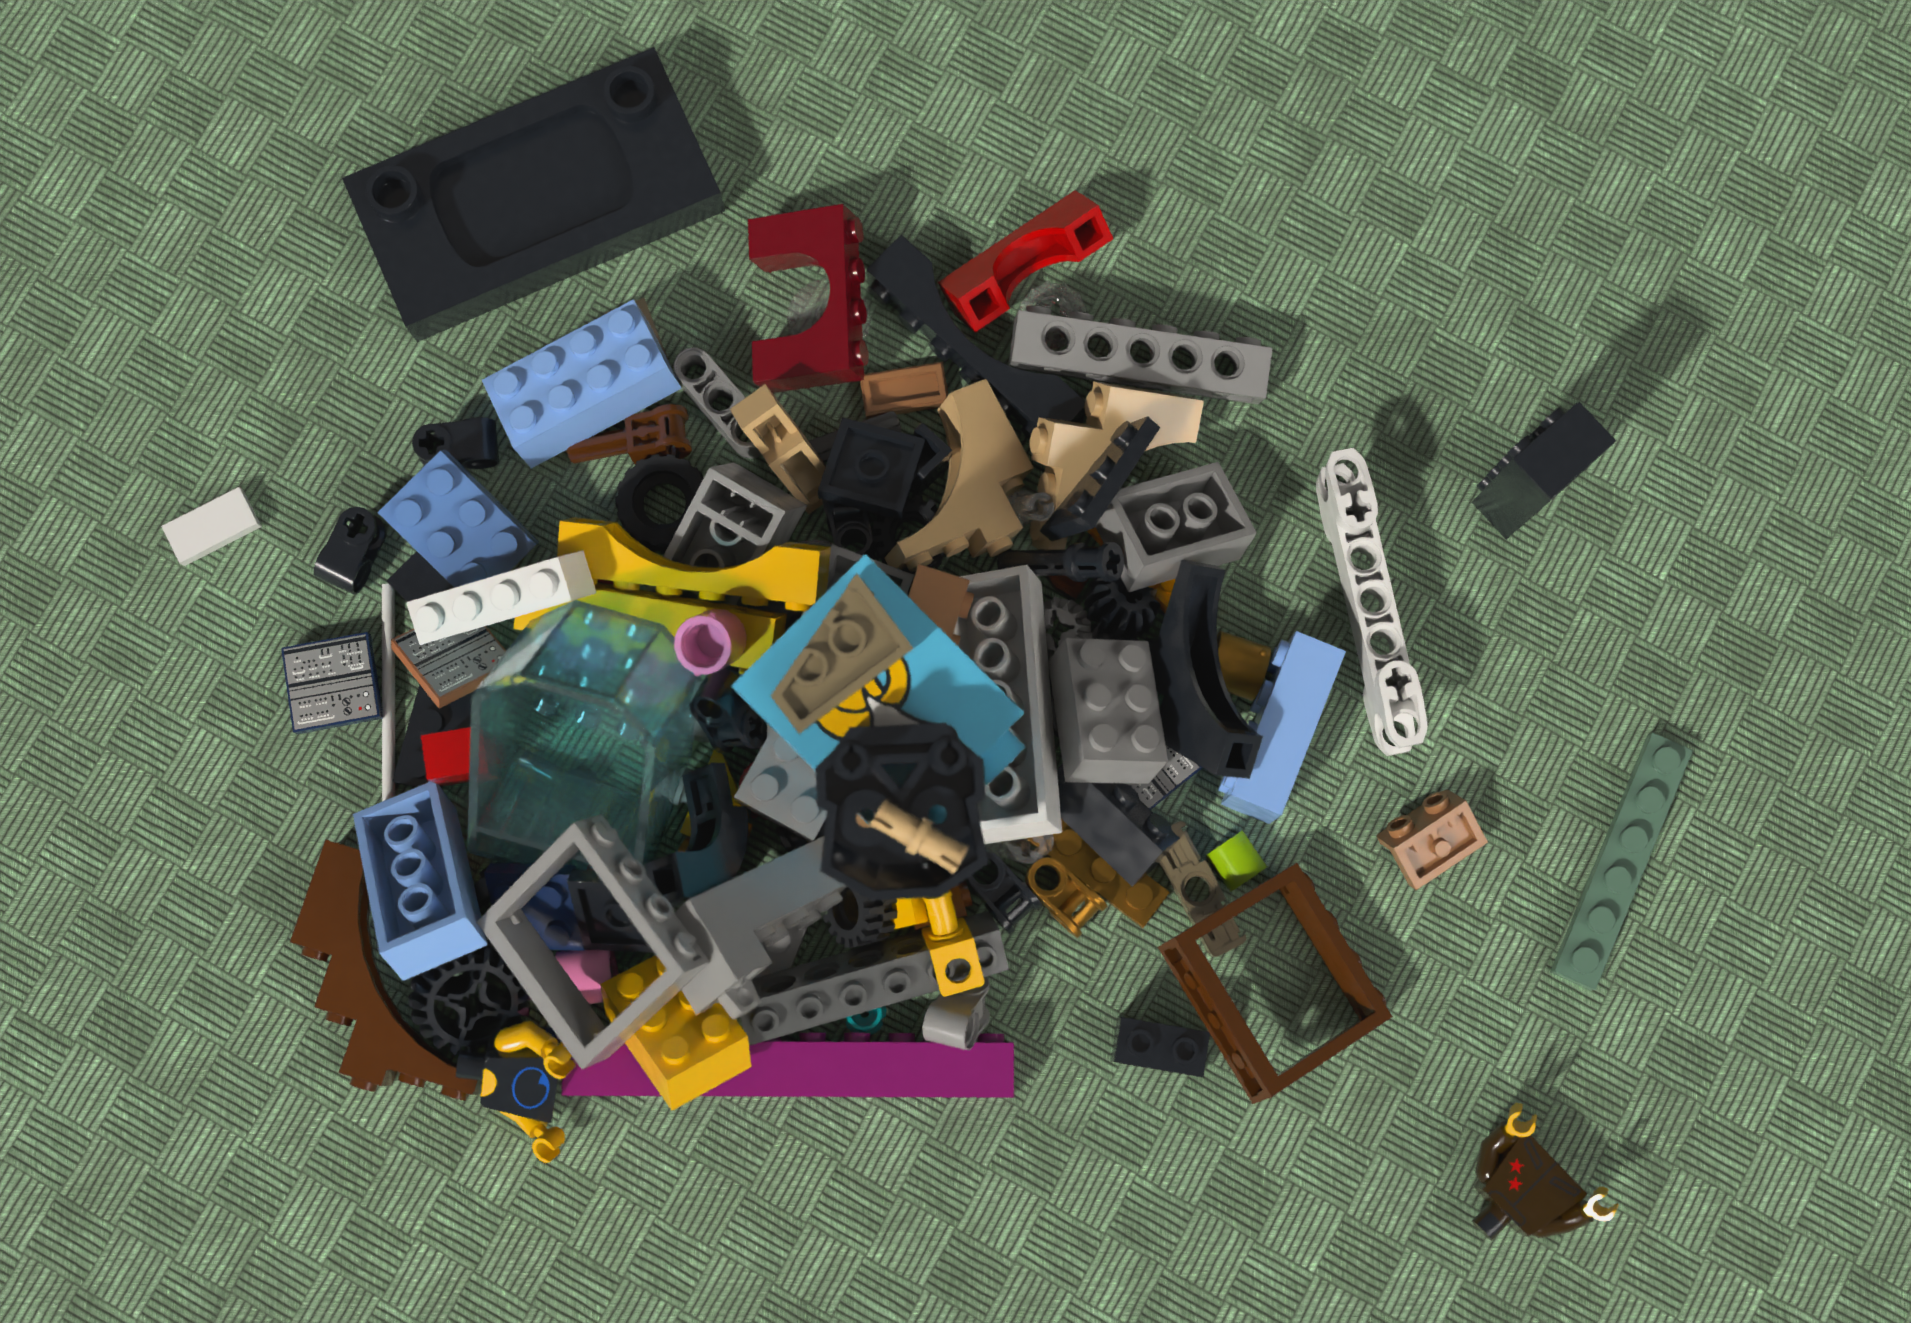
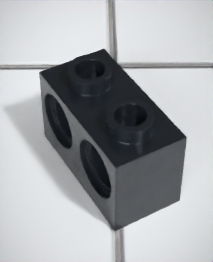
(1160, 1046)

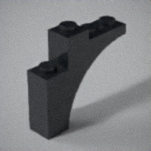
(1186, 666)

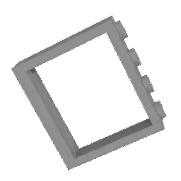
(542, 973)

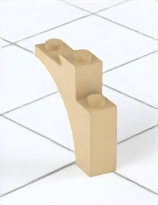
(1073, 447)
(982, 471)

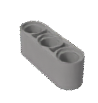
(708, 388)

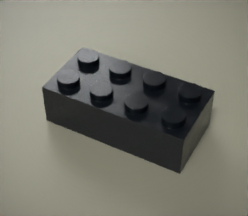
(1541, 467)

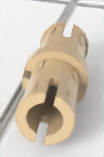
(919, 836)

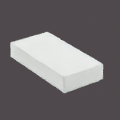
(211, 526)

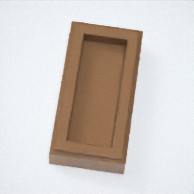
(904, 390)

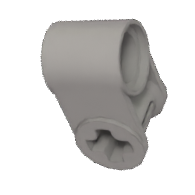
(957, 1018)

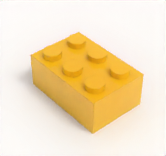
(676, 1047)

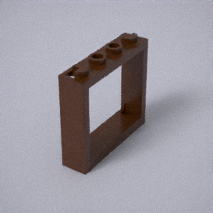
(1222, 1015)

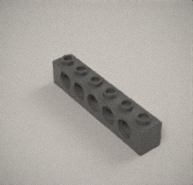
(861, 981)

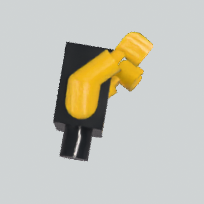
(521, 1080)

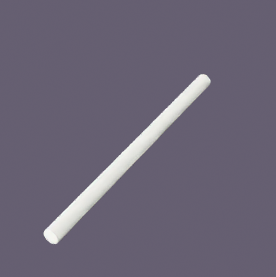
(388, 692)

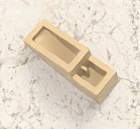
(781, 445)

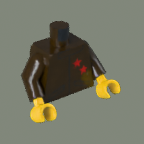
(1529, 1186)

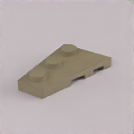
(841, 657)

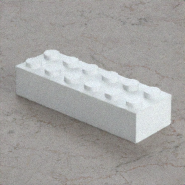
(1010, 646)

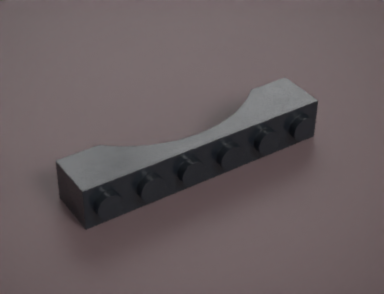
(908, 284)

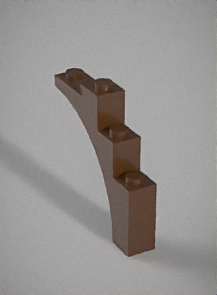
(382, 1042)

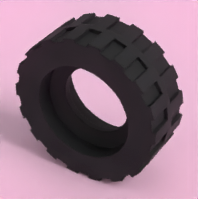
(637, 484)

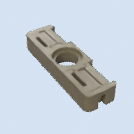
(1181, 865)

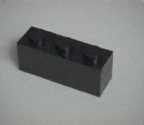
(1116, 825)

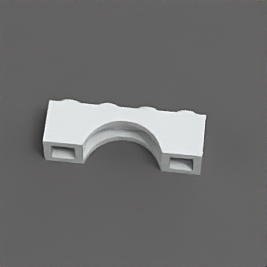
(501, 597)

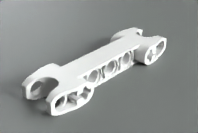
(1390, 682)

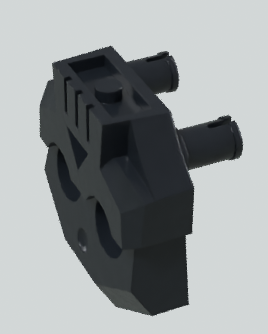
(855, 780)

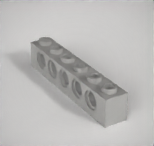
(1249, 358)

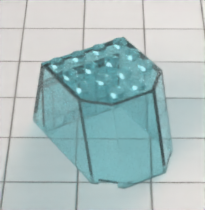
(578, 726)

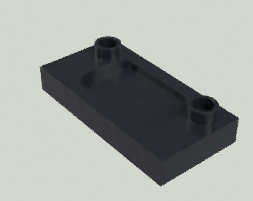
(534, 194)

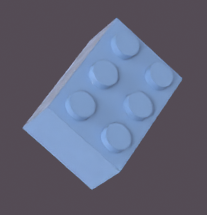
(457, 523)

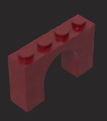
(834, 345)

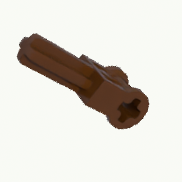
(643, 436)

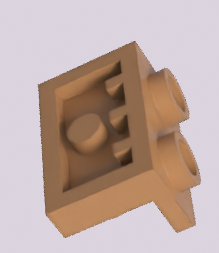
(1432, 837)

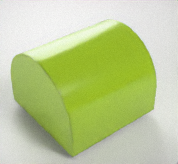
(1236, 861)

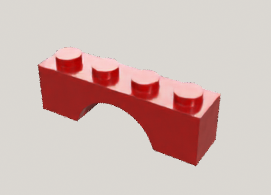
(1060, 233)

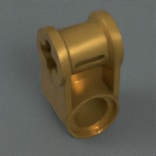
(1066, 896)

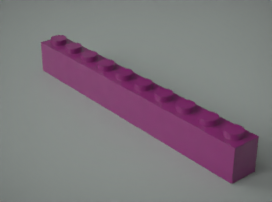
(832, 1070)

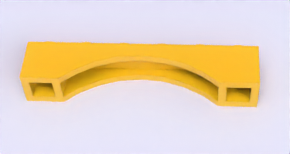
(785, 573)

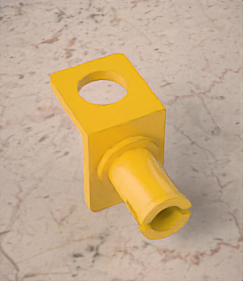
(948, 940)

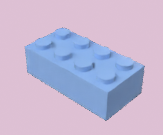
(581, 384)
(1287, 719)
(418, 880)

